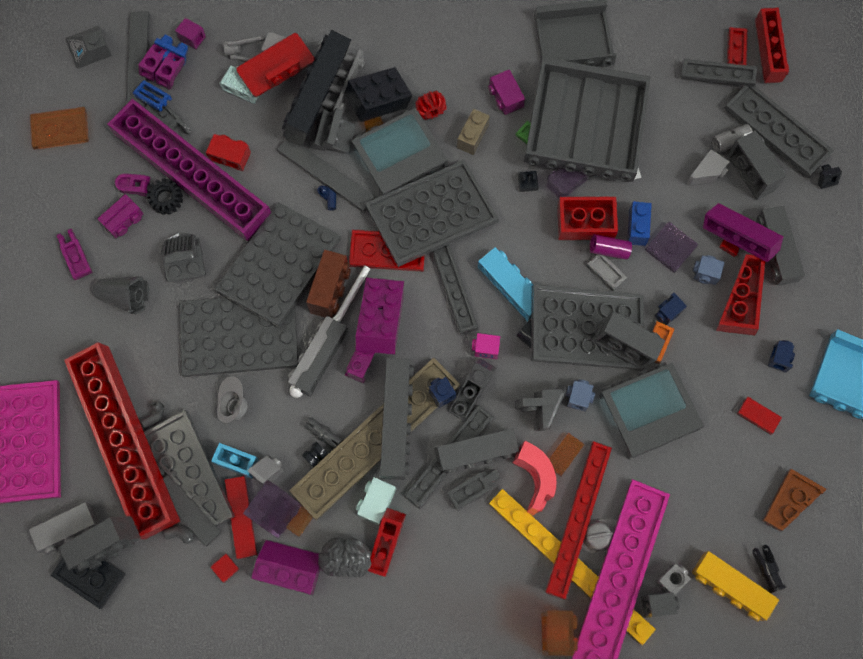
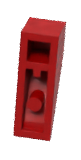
(386, 541)

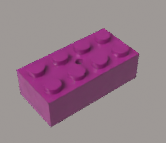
(380, 316)

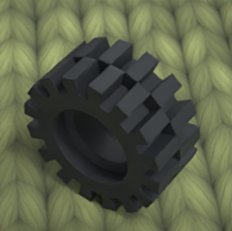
(167, 206)

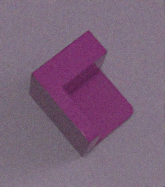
(190, 33)

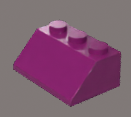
(287, 567)

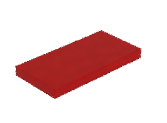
(371, 251)

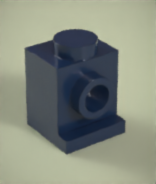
(670, 309)
(782, 356)

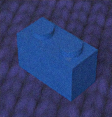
(639, 223)

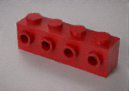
(771, 45)

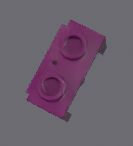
(358, 365)

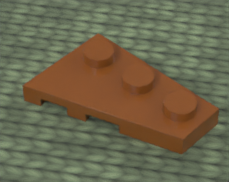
(791, 499)

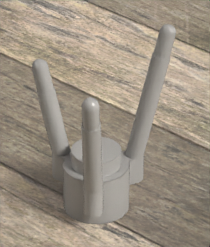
(232, 48)

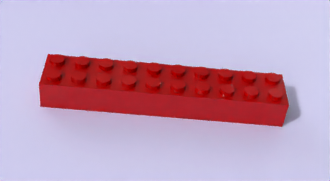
(121, 440)

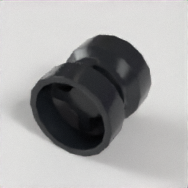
(315, 454)

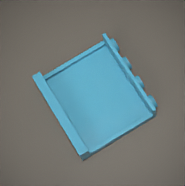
(841, 374)

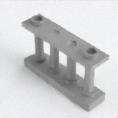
(358, 62)

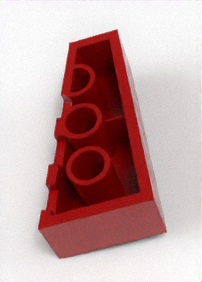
(744, 303)

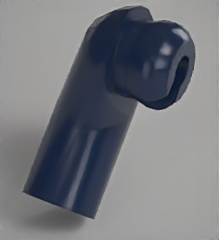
(329, 195)

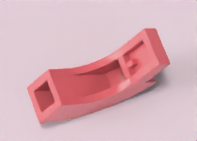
(542, 472)

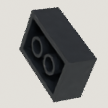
(377, 94)

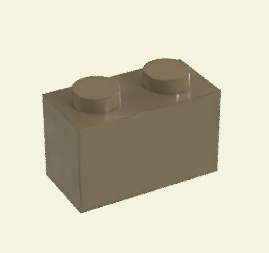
(473, 131)

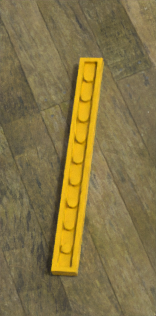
(549, 546)

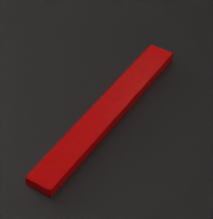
(578, 521)

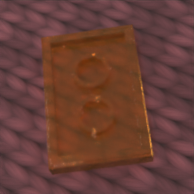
(59, 128)

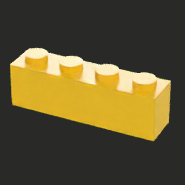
(735, 586)

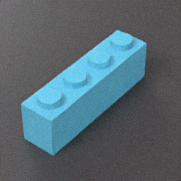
(508, 280)

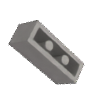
(63, 528)

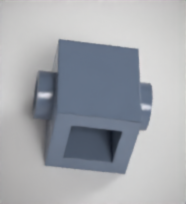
(708, 270)
(580, 395)

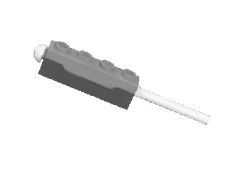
(322, 347)

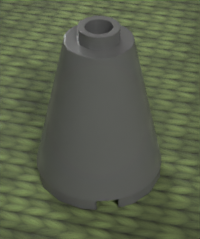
(123, 292)

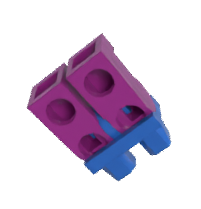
(163, 61)

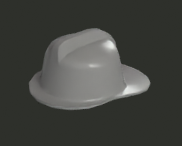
(231, 402)
(599, 535)

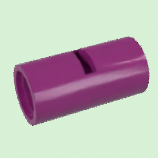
(610, 247)

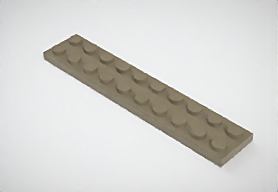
(363, 448)

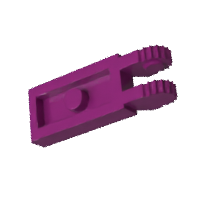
(74, 256)

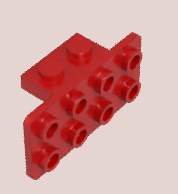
(275, 65)

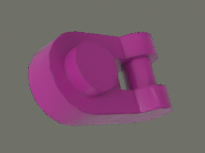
(126, 184)

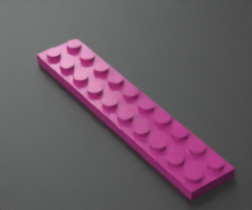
(622, 573)

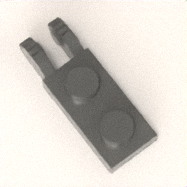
(169, 118)

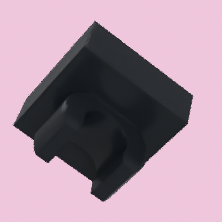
(829, 176)
(528, 181)

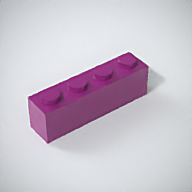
(743, 232)

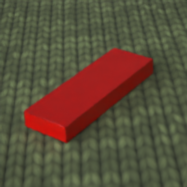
(737, 46)

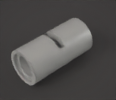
(726, 140)

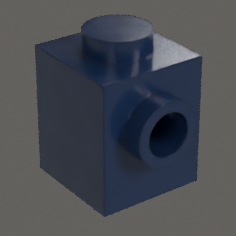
(441, 391)

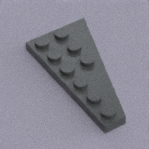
(185, 460)

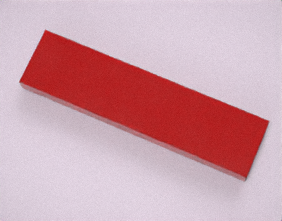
(241, 524)

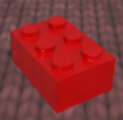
(585, 216)

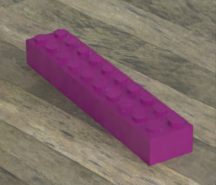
(190, 169)

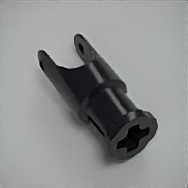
(768, 569)

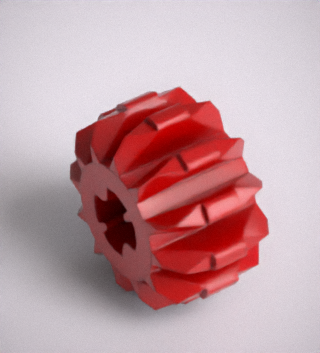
(431, 105)

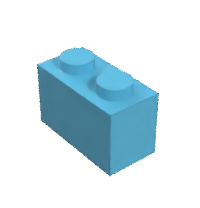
(234, 460)

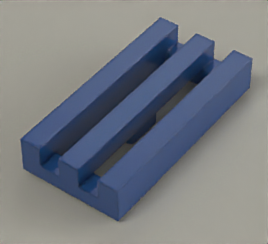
(161, 102)

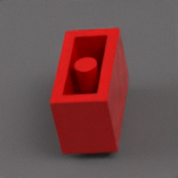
(228, 152)

